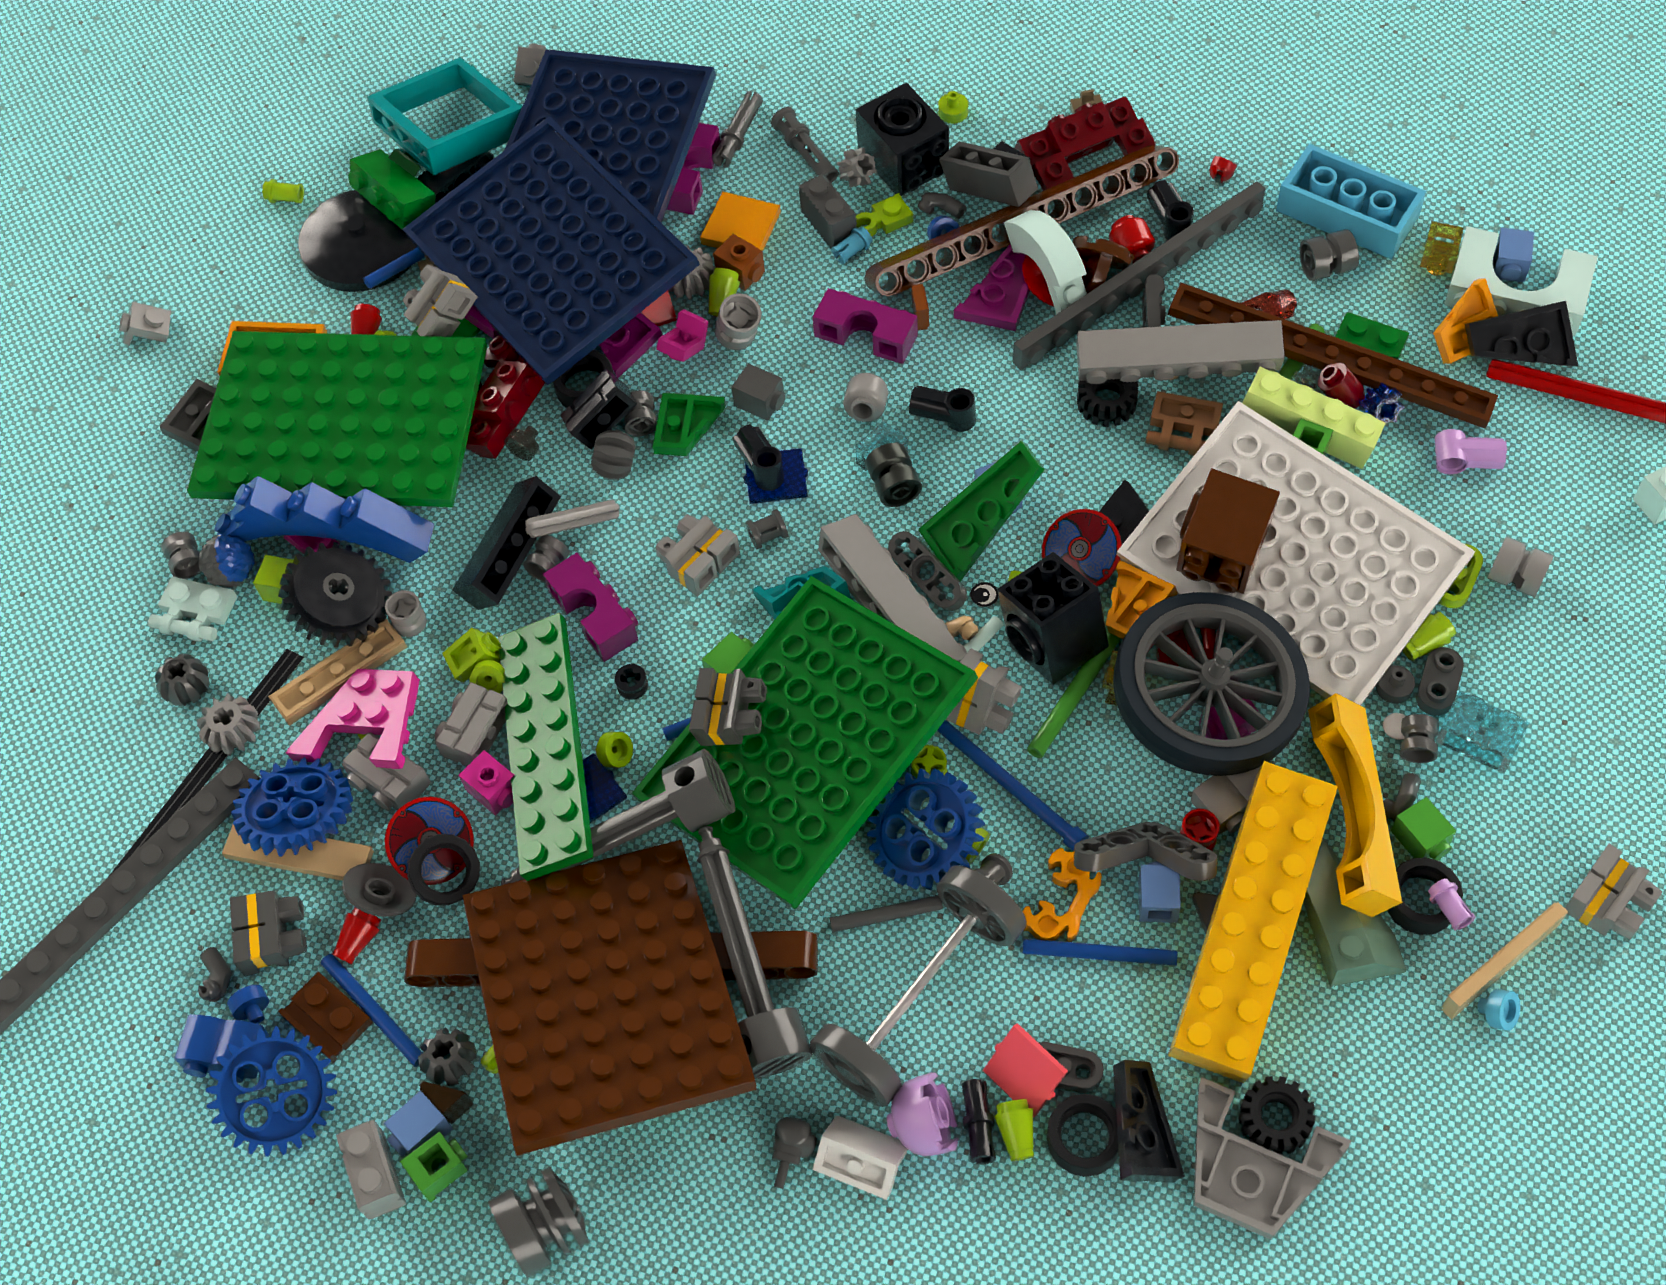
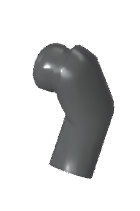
(943, 201)
(1405, 798)
(219, 977)

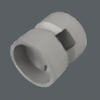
(738, 321)
(1520, 566)

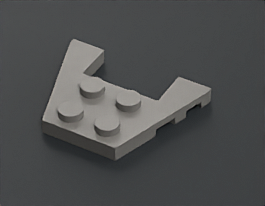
(1250, 1181)

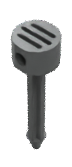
(693, 792)
(771, 1036)

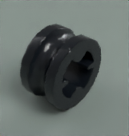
(641, 681)

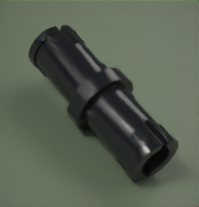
(978, 1121)

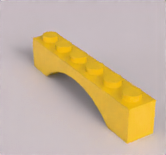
(1367, 867)

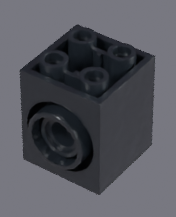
(903, 138)
(1053, 617)

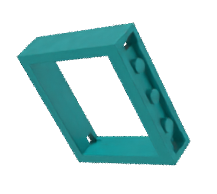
(459, 146)

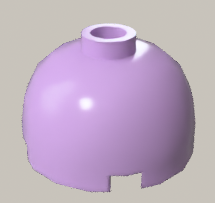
(923, 1117)

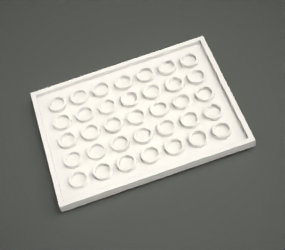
(1339, 561)

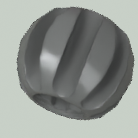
(613, 454)
(182, 679)
(449, 1070)

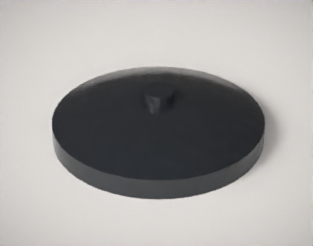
(349, 241)

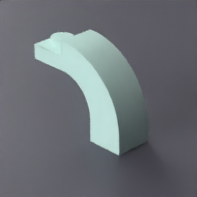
(1053, 252)

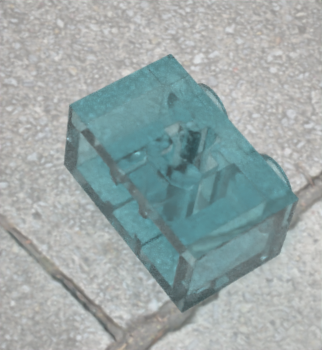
(1465, 733)

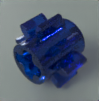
(1380, 395)

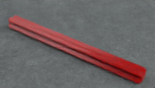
(1577, 390)

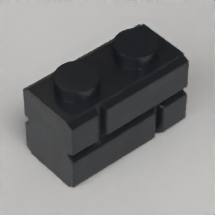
(598, 408)

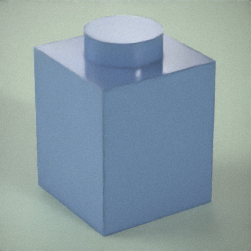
(1513, 254)
(1158, 893)
(415, 1124)

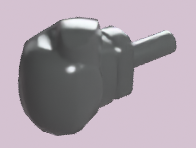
(791, 1143)

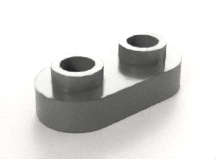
(1439, 678)
(1073, 1060)

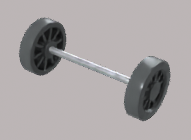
(980, 908)

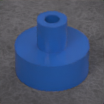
(941, 225)
(249, 1003)

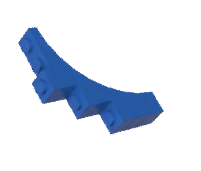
(313, 511)

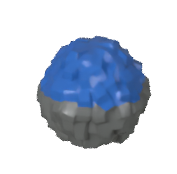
(226, 560)

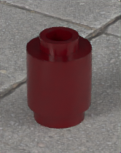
(1341, 384)

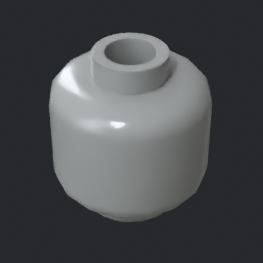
(865, 397)

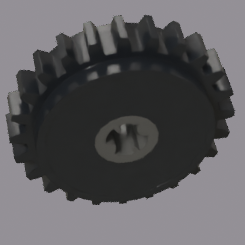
(334, 594)

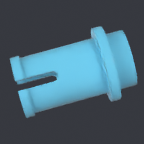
(853, 244)

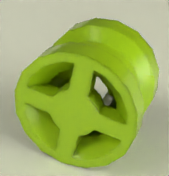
(929, 758)

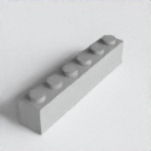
(1179, 351)
(881, 585)

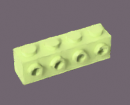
(1287, 402)

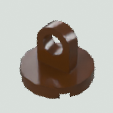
(1101, 257)

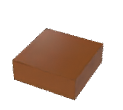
(920, 306)

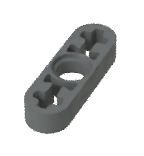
(941, 574)

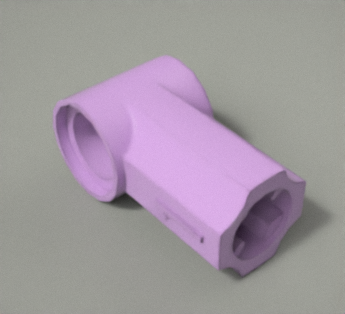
(1458, 452)

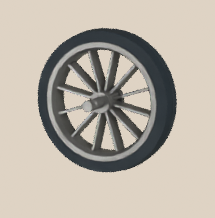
(1211, 683)

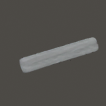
(572, 518)

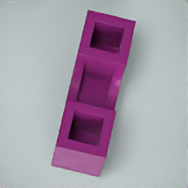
(689, 185)
(844, 314)
(578, 585)

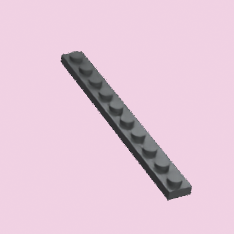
(1131, 280)
(120, 892)

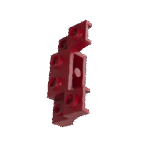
(1081, 135)
(501, 399)

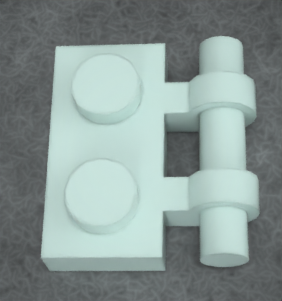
(193, 600)

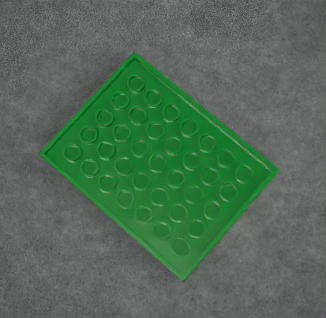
(341, 415)
(837, 731)

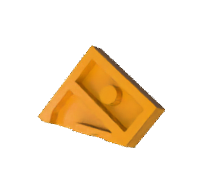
(1472, 306)
(1133, 596)

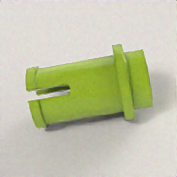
(286, 192)

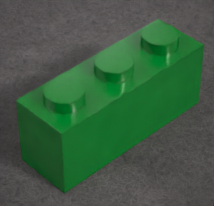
(389, 187)

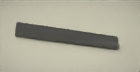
(885, 913)

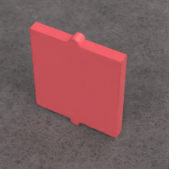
(1025, 1069)

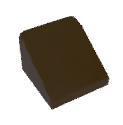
(448, 1101)

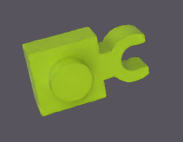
(886, 214)

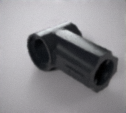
(1170, 208)
(952, 407)
(760, 457)

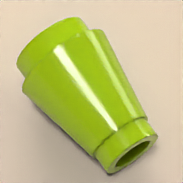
(721, 285)
(1432, 634)
(1016, 1128)

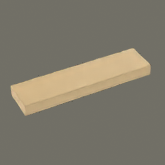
(330, 674)
(325, 860)
(1504, 960)

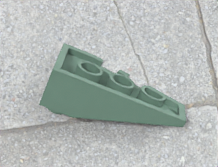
(1348, 941)

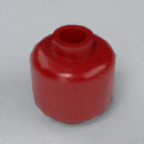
(1133, 234)

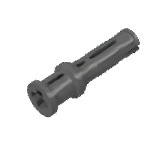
(790, 130)

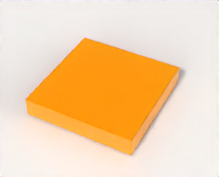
(740, 216)

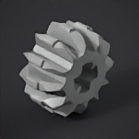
(698, 279)
(228, 724)

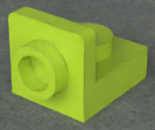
(470, 650)

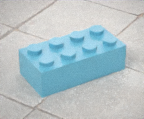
(1347, 195)

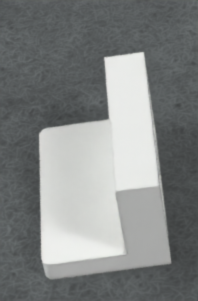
(859, 1156)

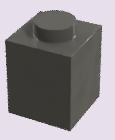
(758, 392)

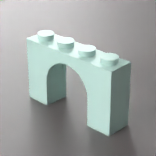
(1570, 283)

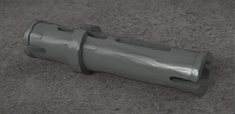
(733, 136)

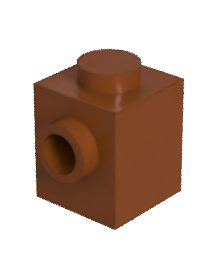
(742, 258)

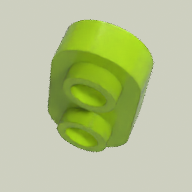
(1464, 582)

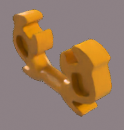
(1046, 923)

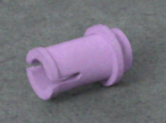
(1451, 904)

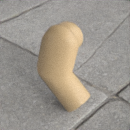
(963, 626)

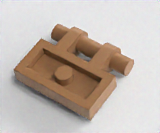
(1185, 415)

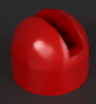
(1222, 167)

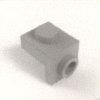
(527, 63)
(145, 322)

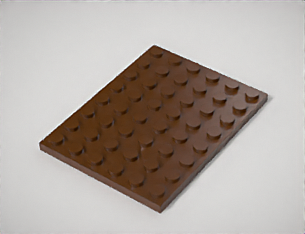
(604, 997)

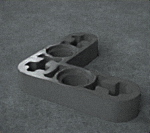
(1145, 840)

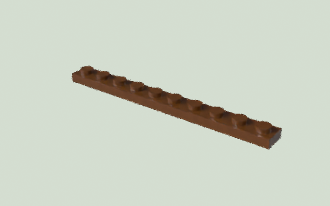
(1321, 350)

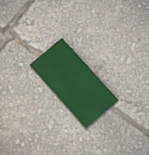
(407, 162)

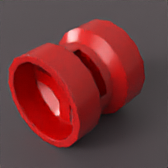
(1201, 824)

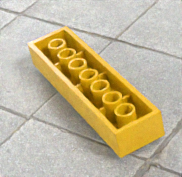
(1253, 922)

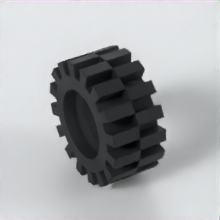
(1107, 410)
(1293, 1099)

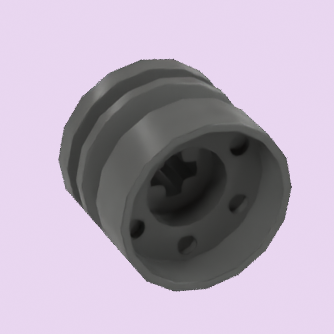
(539, 1221)

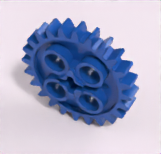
(946, 802)
(292, 806)
(279, 1126)

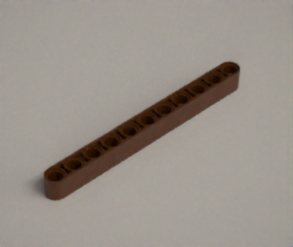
(981, 229)
(454, 963)

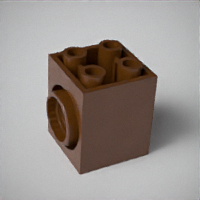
(1225, 531)

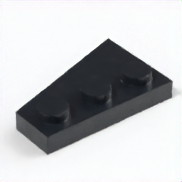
(1525, 336)
(1143, 1129)

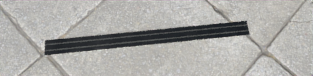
(210, 760)

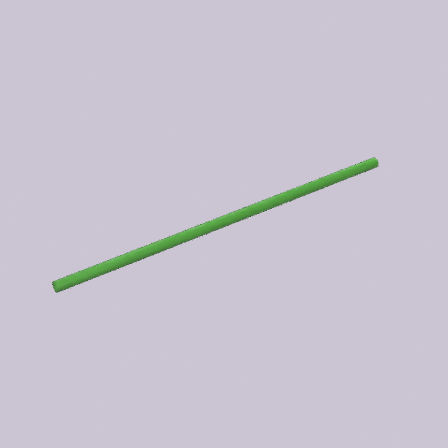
(1091, 668)

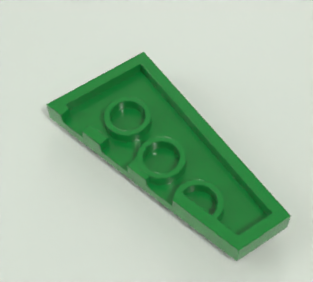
(977, 514)

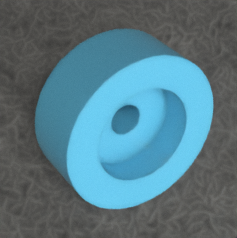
(1501, 1009)

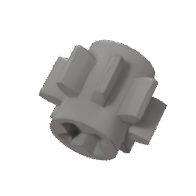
(857, 167)

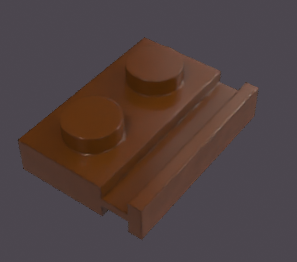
(325, 1016)

